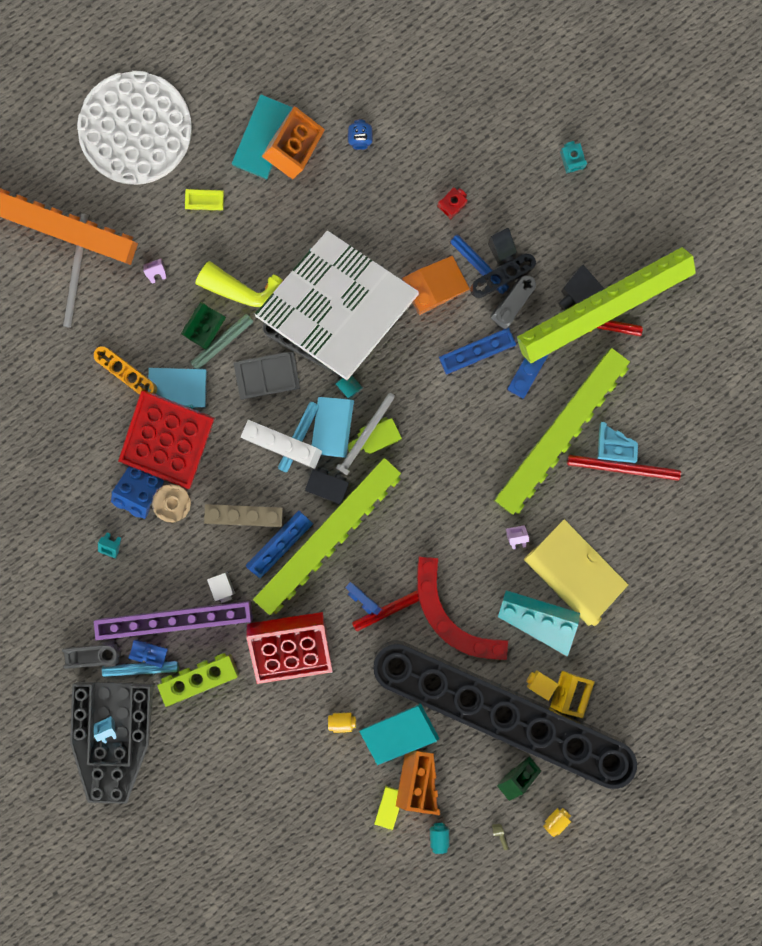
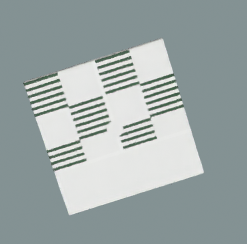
(337, 304)

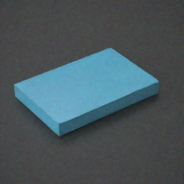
(180, 385)
(332, 426)

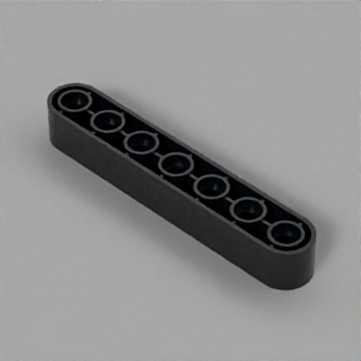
(517, 728)

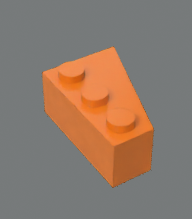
(417, 783)

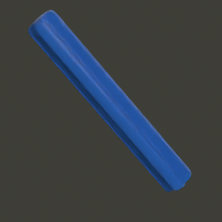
(476, 260)

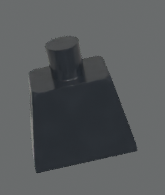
(579, 288)

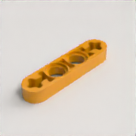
(125, 371)

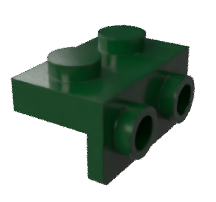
(203, 325)

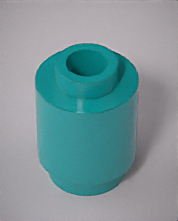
(439, 838)

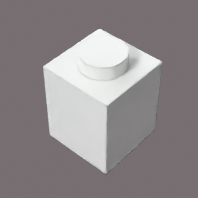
(221, 587)

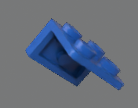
(136, 491)

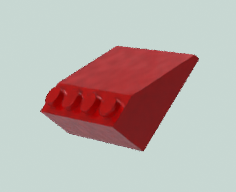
(289, 647)

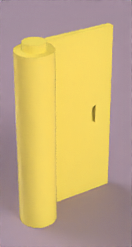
(576, 573)

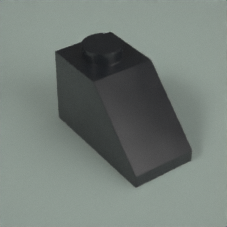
(502, 246)

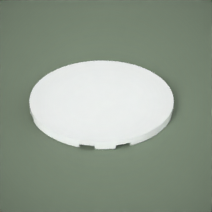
(134, 127)

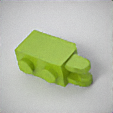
(382, 436)

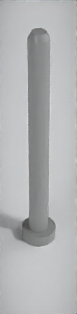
(365, 435)

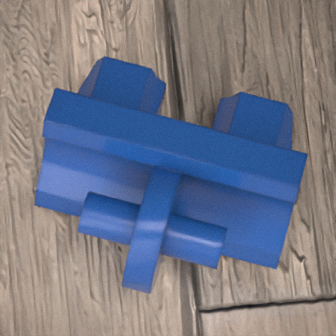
(148, 653)

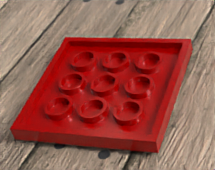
(166, 439)

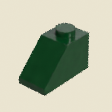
(519, 779)

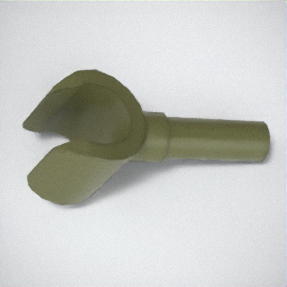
(498, 831)

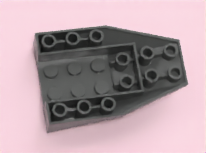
(110, 767)

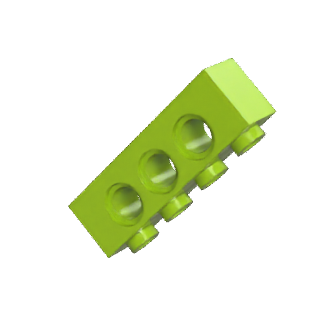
(172, 695)

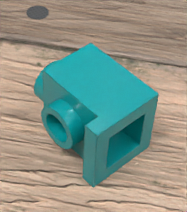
(573, 163)

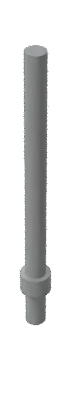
(74, 280)

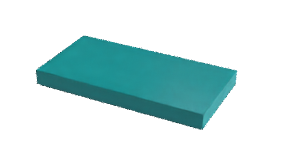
(260, 130)
(399, 734)

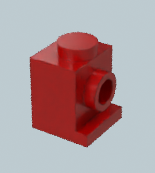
(450, 208)

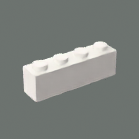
(281, 444)

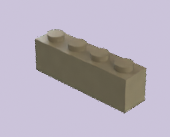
(244, 515)

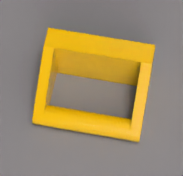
(565, 691)

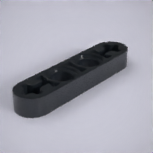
(504, 277)

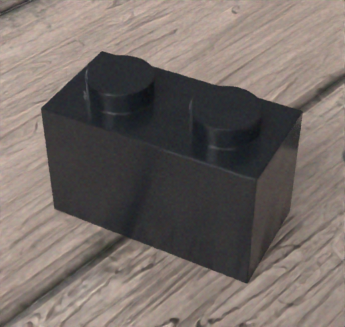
(327, 486)

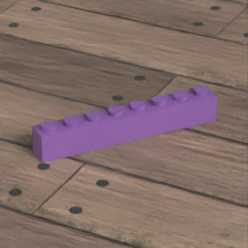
(173, 620)

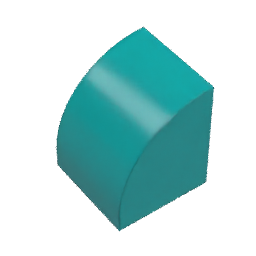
(349, 387)

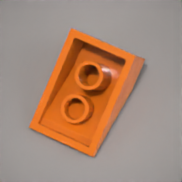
(293, 143)
(436, 284)

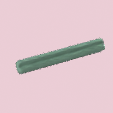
(222, 341)

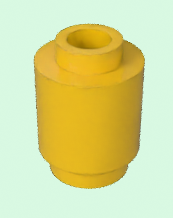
(341, 722)
(557, 821)

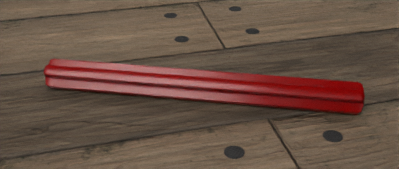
(623, 467)

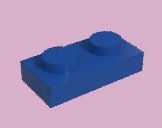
(357, 594)

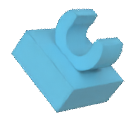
(104, 729)

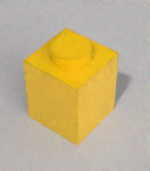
(541, 684)

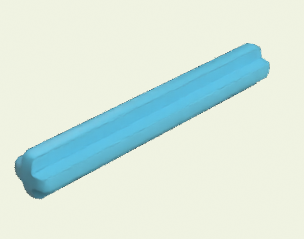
(300, 432)
(141, 668)

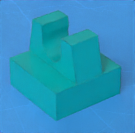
(109, 547)

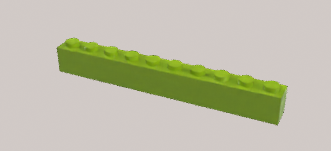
(606, 305)
(561, 432)
(327, 536)

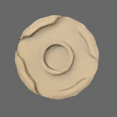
(171, 503)

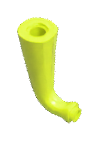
(223, 284)

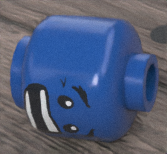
(360, 134)

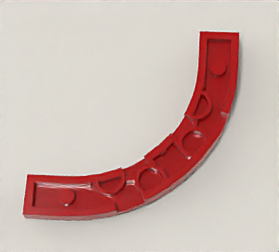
(441, 623)

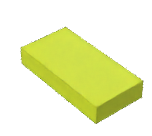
(204, 199)
(387, 810)

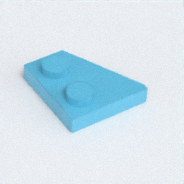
(615, 446)

